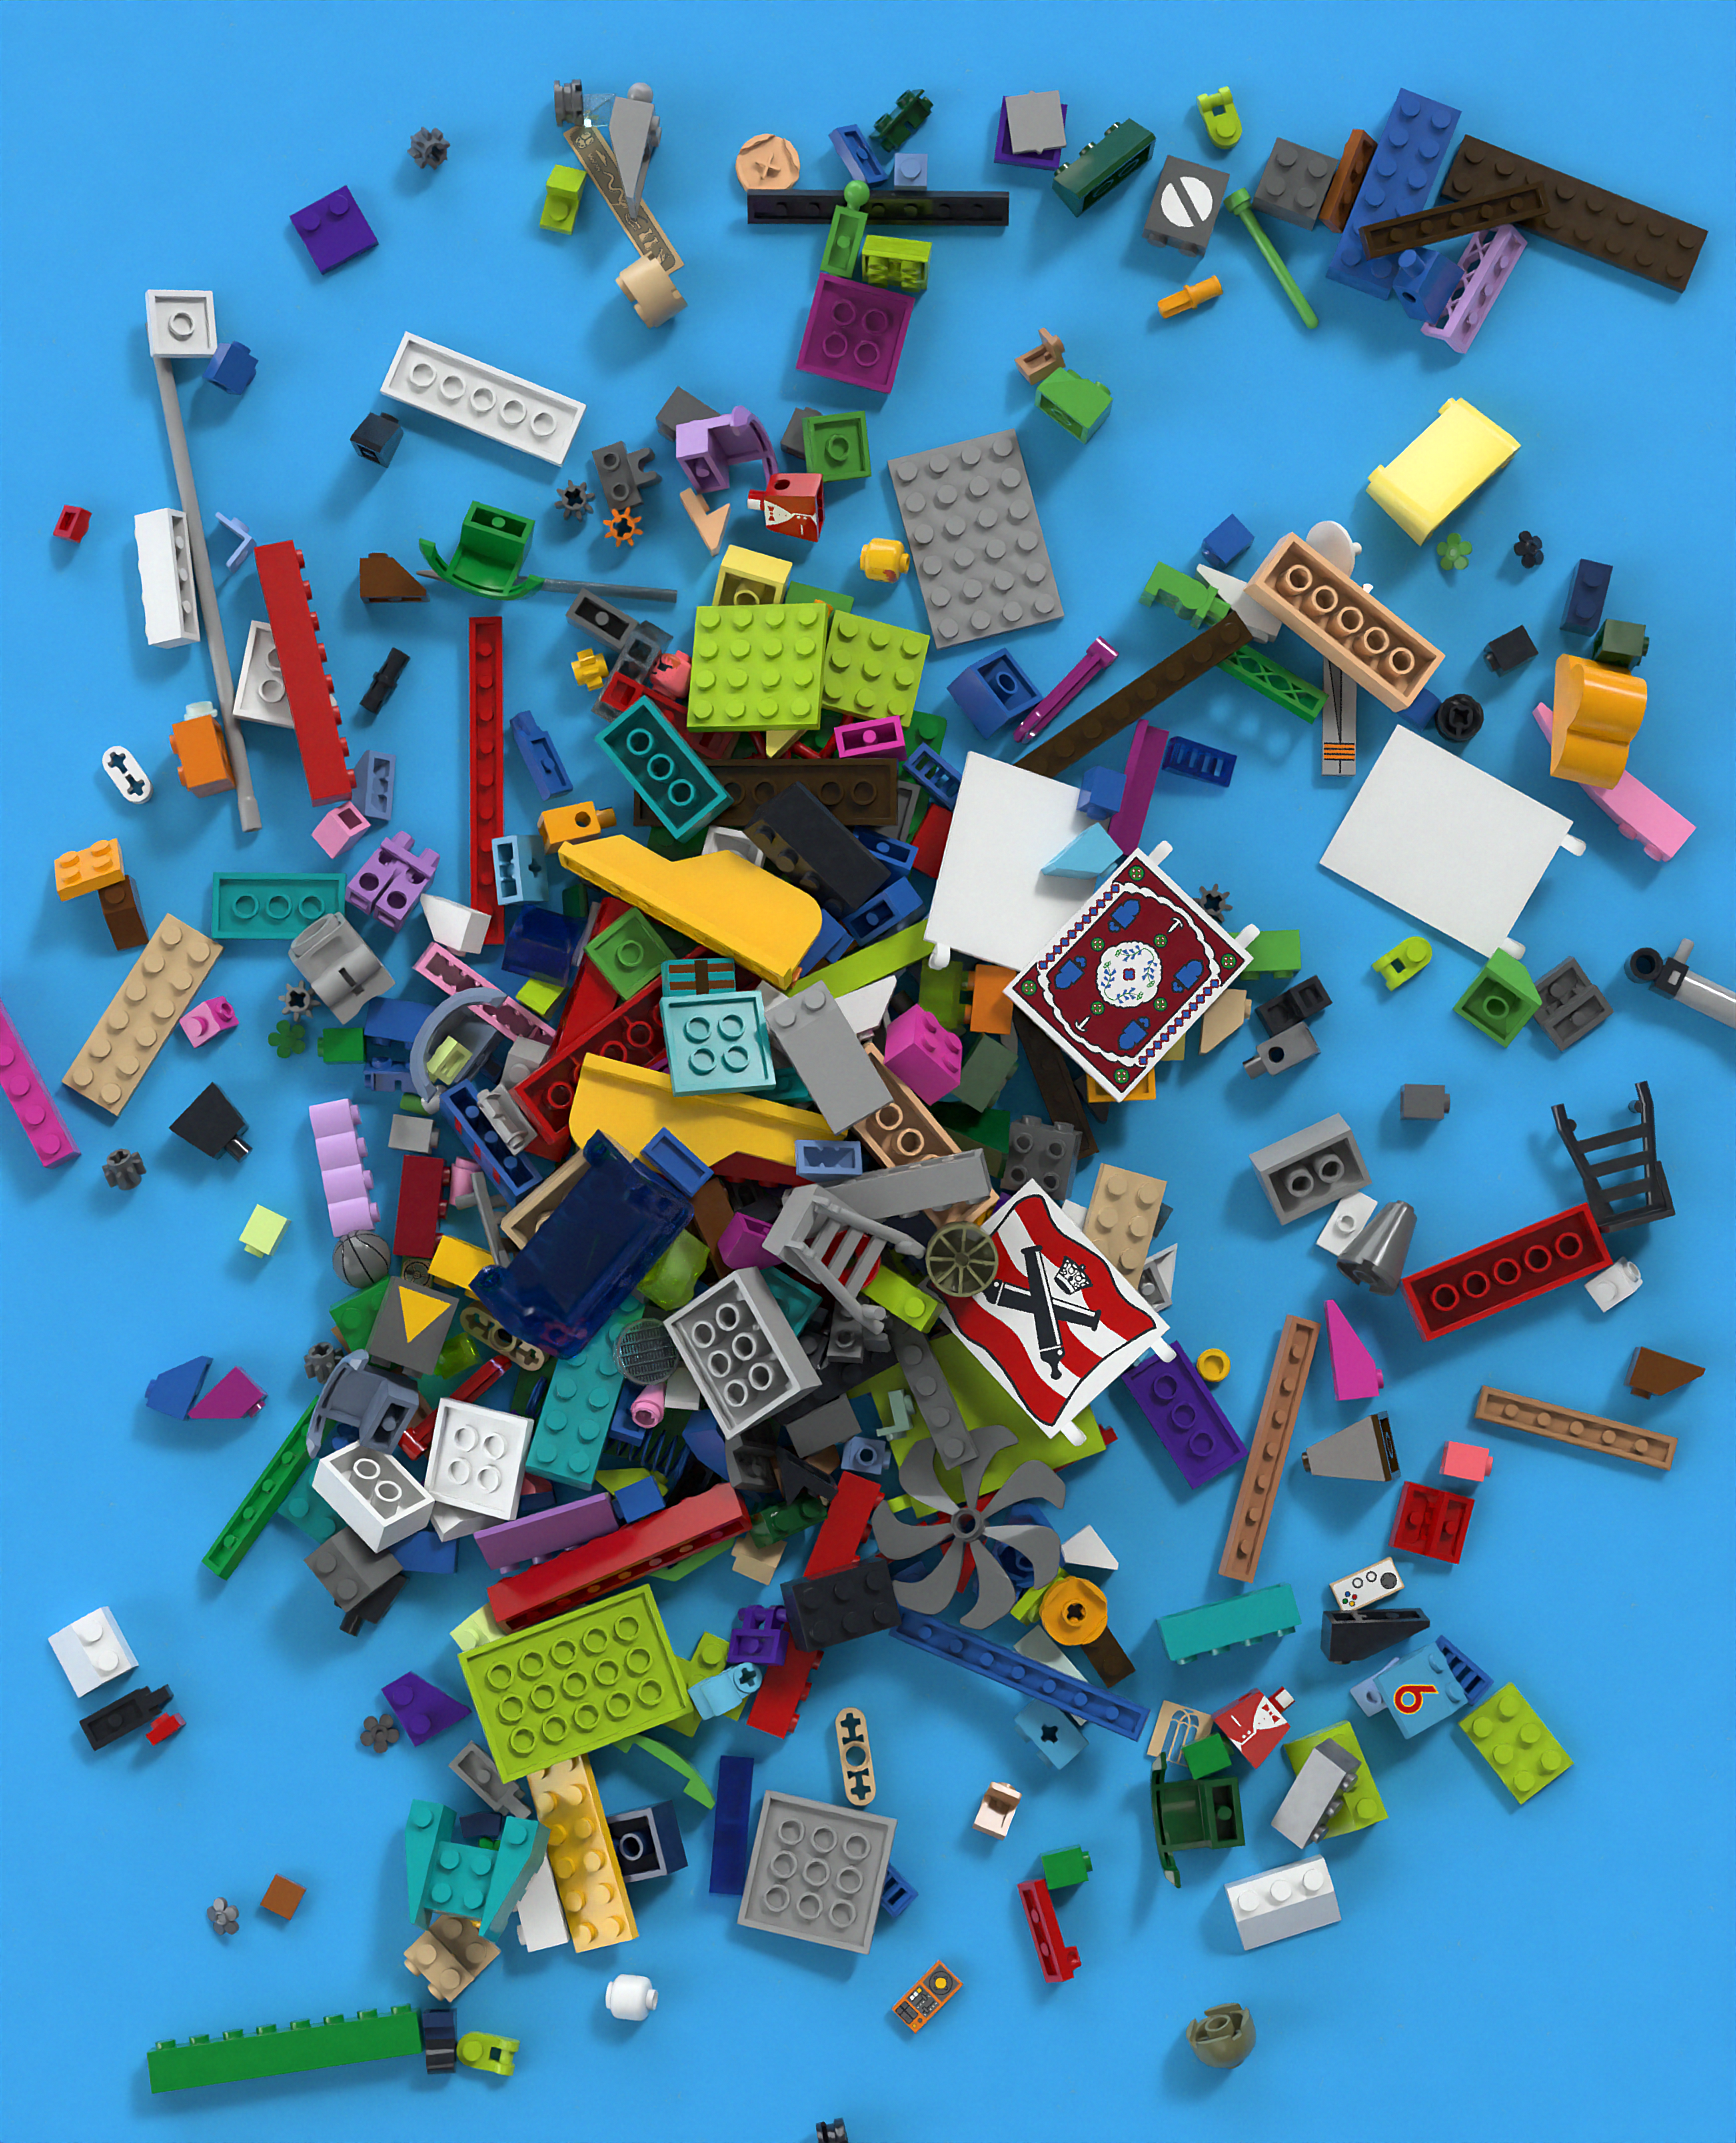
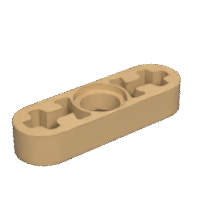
(491, 1338)
(868, 1780)

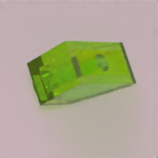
(457, 1357)

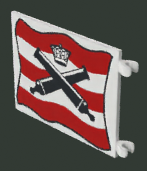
(1054, 1316)

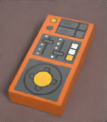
(927, 1996)

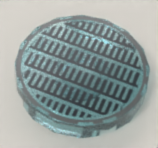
(645, 1352)

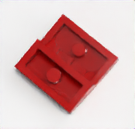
(931, 840)
(1431, 1522)

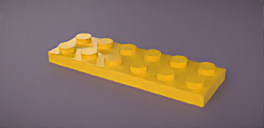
(582, 1854)

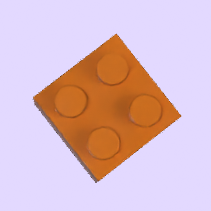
(203, 756)

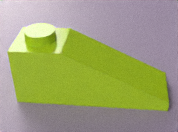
(904, 1299)

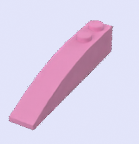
(1633, 807)
(455, 976)

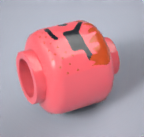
(672, 675)

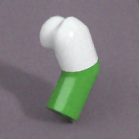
(419, 1105)

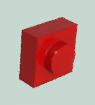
(72, 524)
(164, 1727)

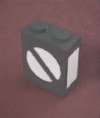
(1185, 206)

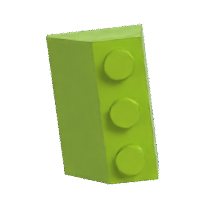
(1362, 1803)

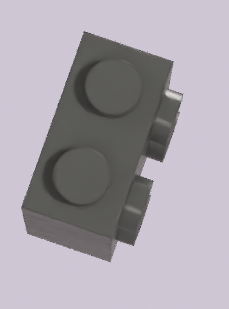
(1042, 1153)

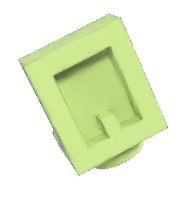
(448, 1061)

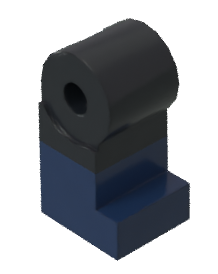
(441, 2040)

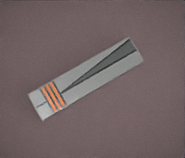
(1338, 722)

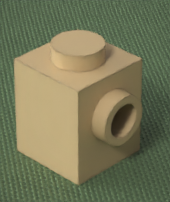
(755, 1562)

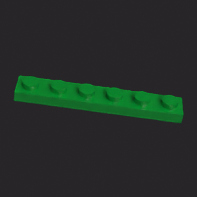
(263, 1498)

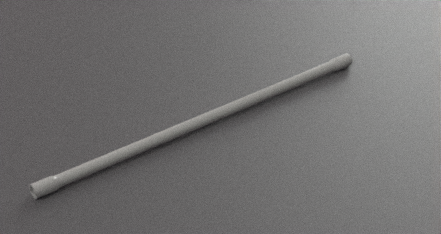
(247, 802)

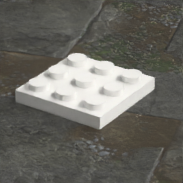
(478, 1458)

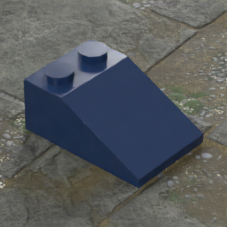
(647, 1841)

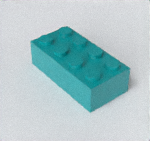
(664, 769)
(1229, 1621)

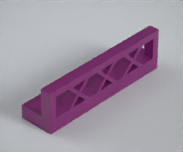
(1141, 773)

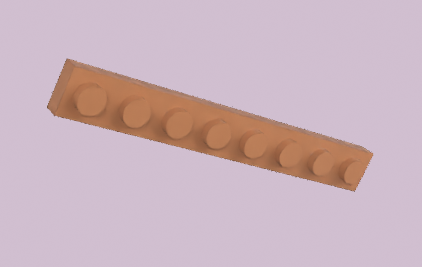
(1269, 1448)

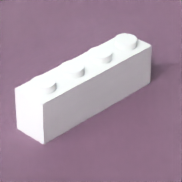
(166, 578)

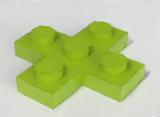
(707, 1661)

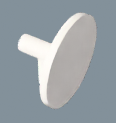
(1334, 544)

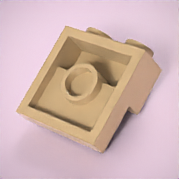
(449, 1956)

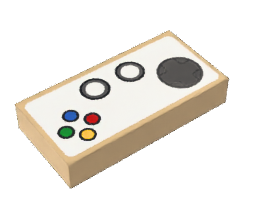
(1367, 1585)

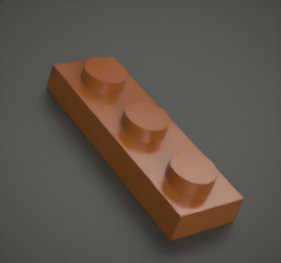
(1347, 180)

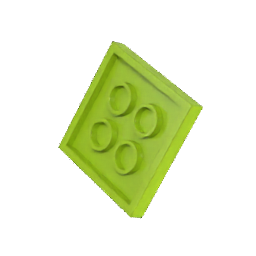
(872, 668)

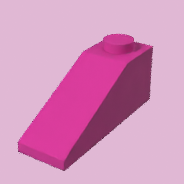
(1351, 1364)

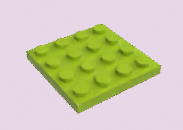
(758, 667)

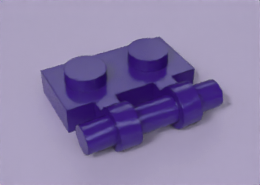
(758, 1645)

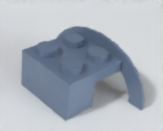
(463, 1025)
(365, 1398)

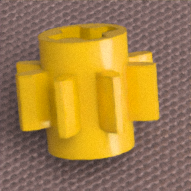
(590, 669)

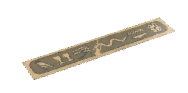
(602, 168)

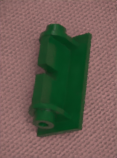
(891, 127)

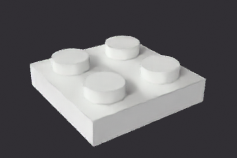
(181, 323)

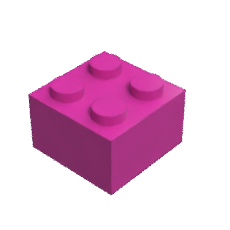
(923, 1054)

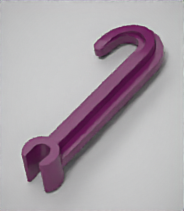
(1099, 656)

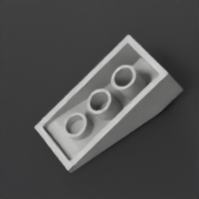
(828, 1057)

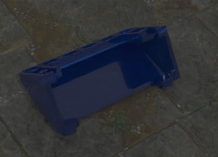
(586, 1252)

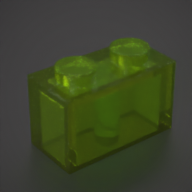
(941, 993)
(675, 1273)

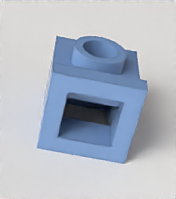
(851, 1455)

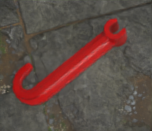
(415, 1441)

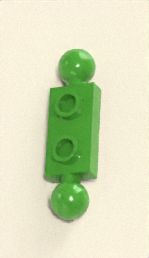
(846, 232)

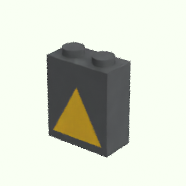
(411, 1327)

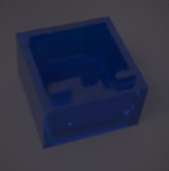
(544, 945)

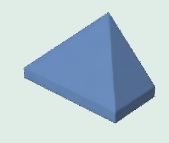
(374, 785)
(827, 1159)

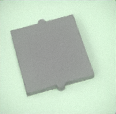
(1035, 122)

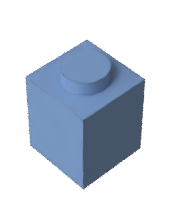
(910, 172)

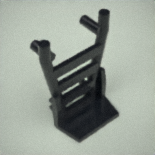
(1654, 1184)

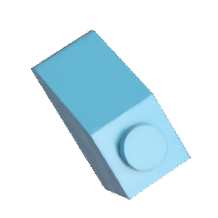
(1085, 856)

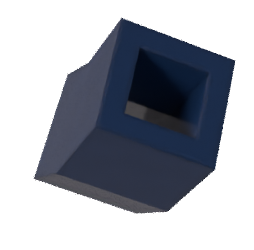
(481, 1824)

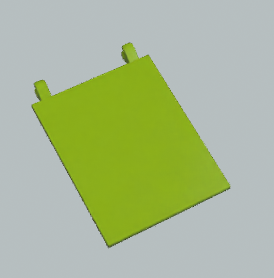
(981, 1404)

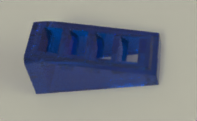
(1171, 756)

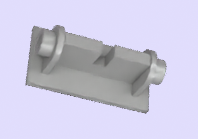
(506, 1118)

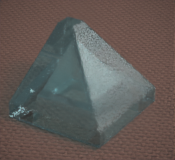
(598, 109)

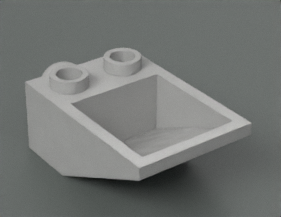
(633, 134)

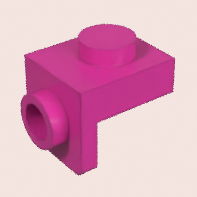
(208, 1021)

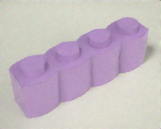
(343, 1168)

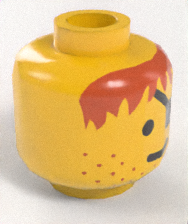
(884, 560)

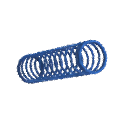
(681, 1460)

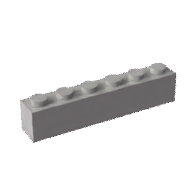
(910, 1188)

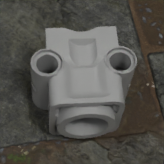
(339, 965)

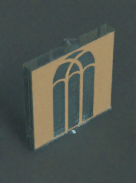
(1175, 1727)

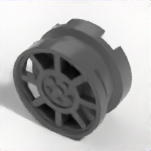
(569, 102)

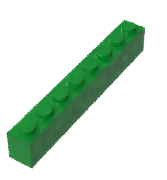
(285, 2049)

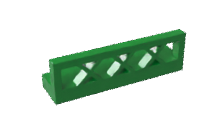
(1275, 683)

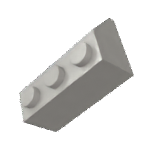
(1310, 1168)

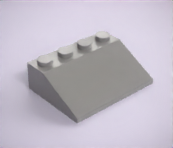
(742, 1352)

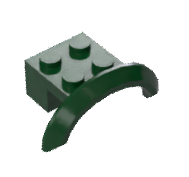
(987, 1070)
(1193, 1815)

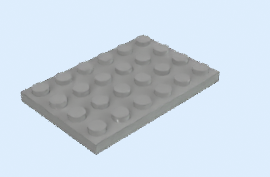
(975, 539)

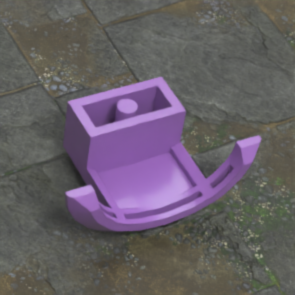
(712, 444)

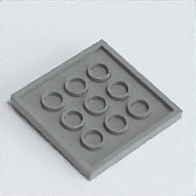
(817, 1871)

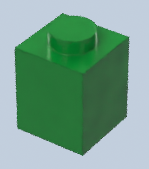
(343, 1046)
(1207, 1754)
(1066, 1866)

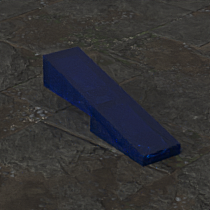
(731, 1827)

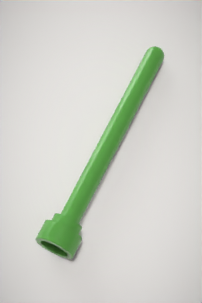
(1240, 205)

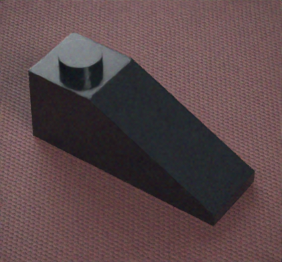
(1362, 1633)

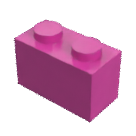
(872, 739)

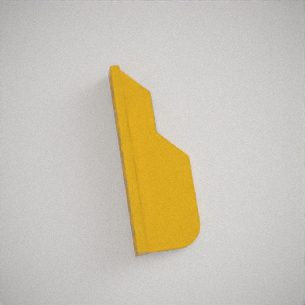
(710, 899)
(639, 1102)

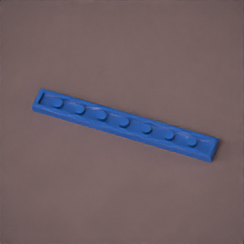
(1021, 1673)

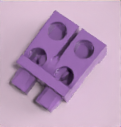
(393, 881)

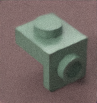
(902, 1409)

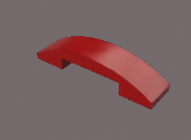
(624, 692)

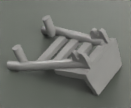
(788, 1244)

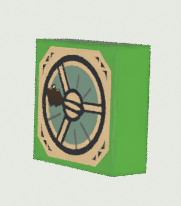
(416, 1271)

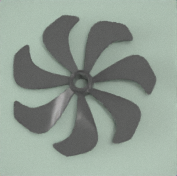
(996, 1590)

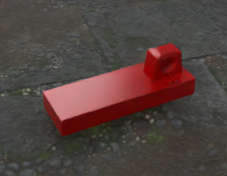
(1055, 1958)

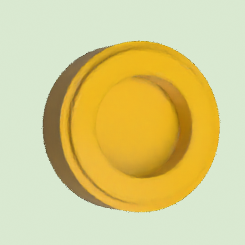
(1213, 1365)

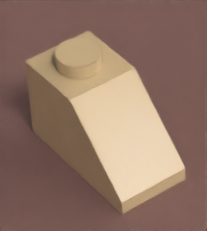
(1223, 1018)

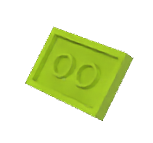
(1515, 1742)

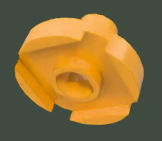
(1073, 1630)

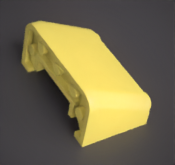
(1441, 469)

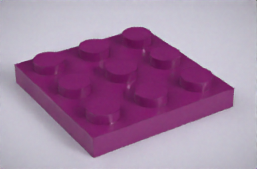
(855, 333)

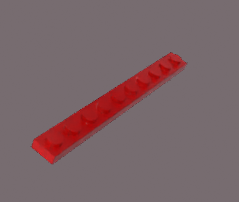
(486, 767)

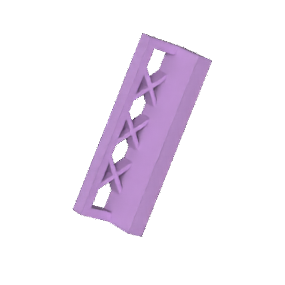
(1481, 286)

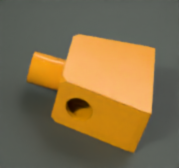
(561, 826)

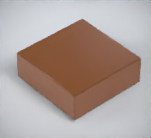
(283, 1896)

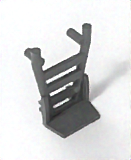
(491, 1219)

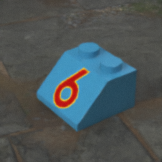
(1420, 1690)

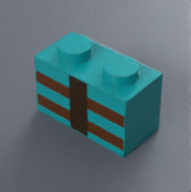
(698, 976)

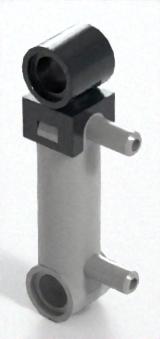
(1675, 980)

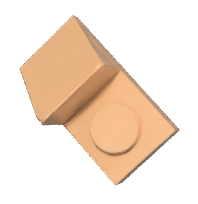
(710, 526)

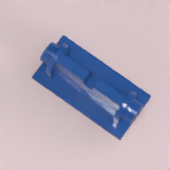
(385, 1073)

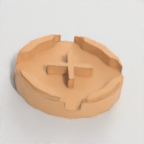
(767, 163)

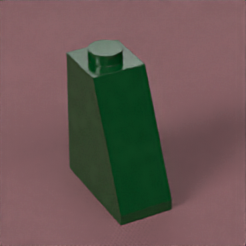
(977, 1130)

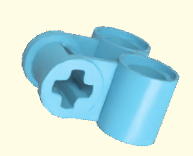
(725, 1691)

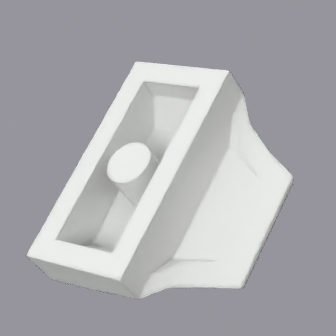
(456, 1522)

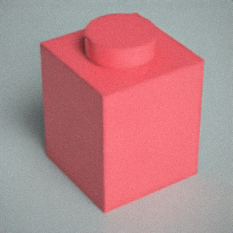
(1465, 1461)

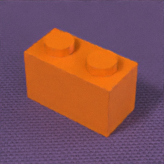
(990, 1007)

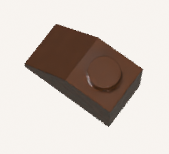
(388, 582)
(124, 914)
(1658, 1373)

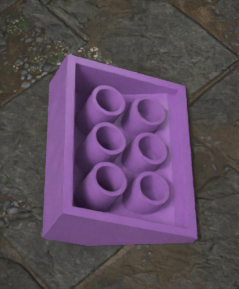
(547, 1532)

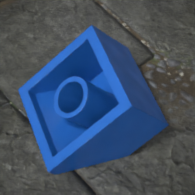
(994, 693)

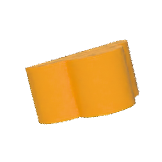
(1594, 720)

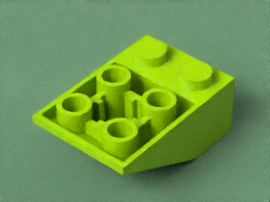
(896, 263)

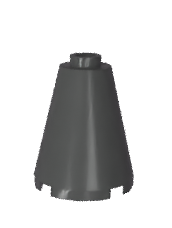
(1380, 1249)

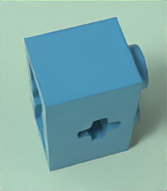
(520, 870)
(1060, 1750)

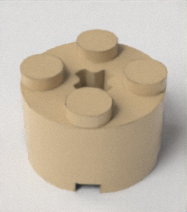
(653, 290)

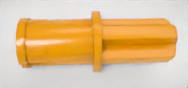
(1189, 297)

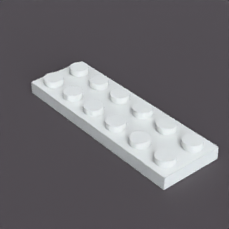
(483, 399)

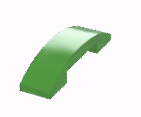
(696, 1787)

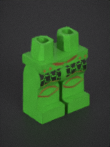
(1185, 596)

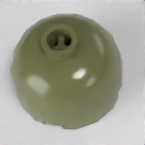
(1223, 2037)

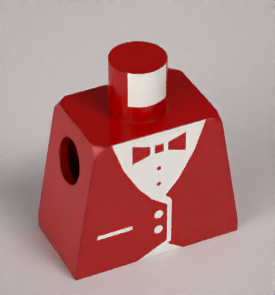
(792, 504)
(1255, 1722)

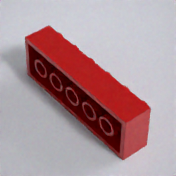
(1505, 1272)

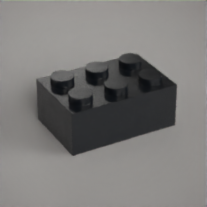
(840, 1604)

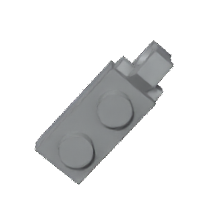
(481, 1775)

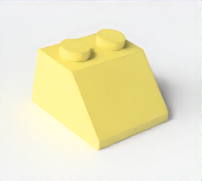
(751, 578)

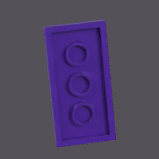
(1185, 1416)

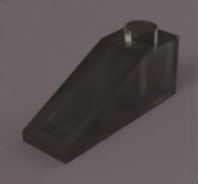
(635, 661)

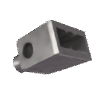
(1297, 1047)

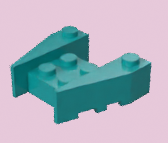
(466, 1878)

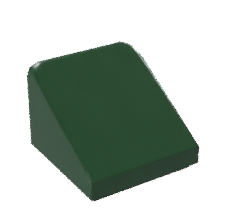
(576, 902)

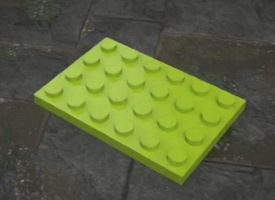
(575, 1683)

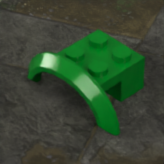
(488, 555)
(357, 1315)

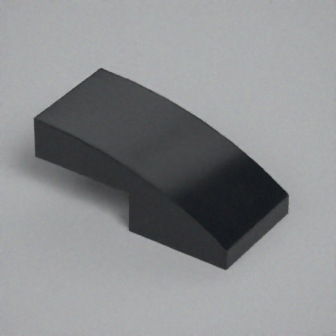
(1293, 1006)

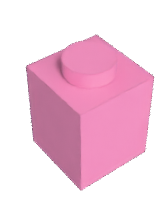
(340, 829)

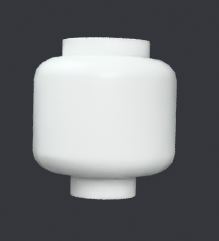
(631, 1997)

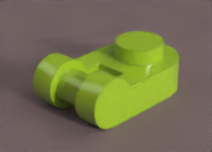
(1225, 128)
(1413, 955)
(476, 2047)

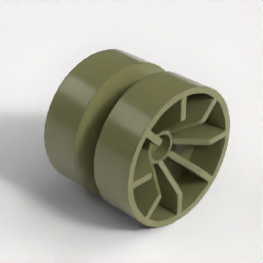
(961, 1259)

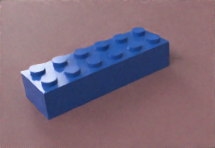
(1394, 187)

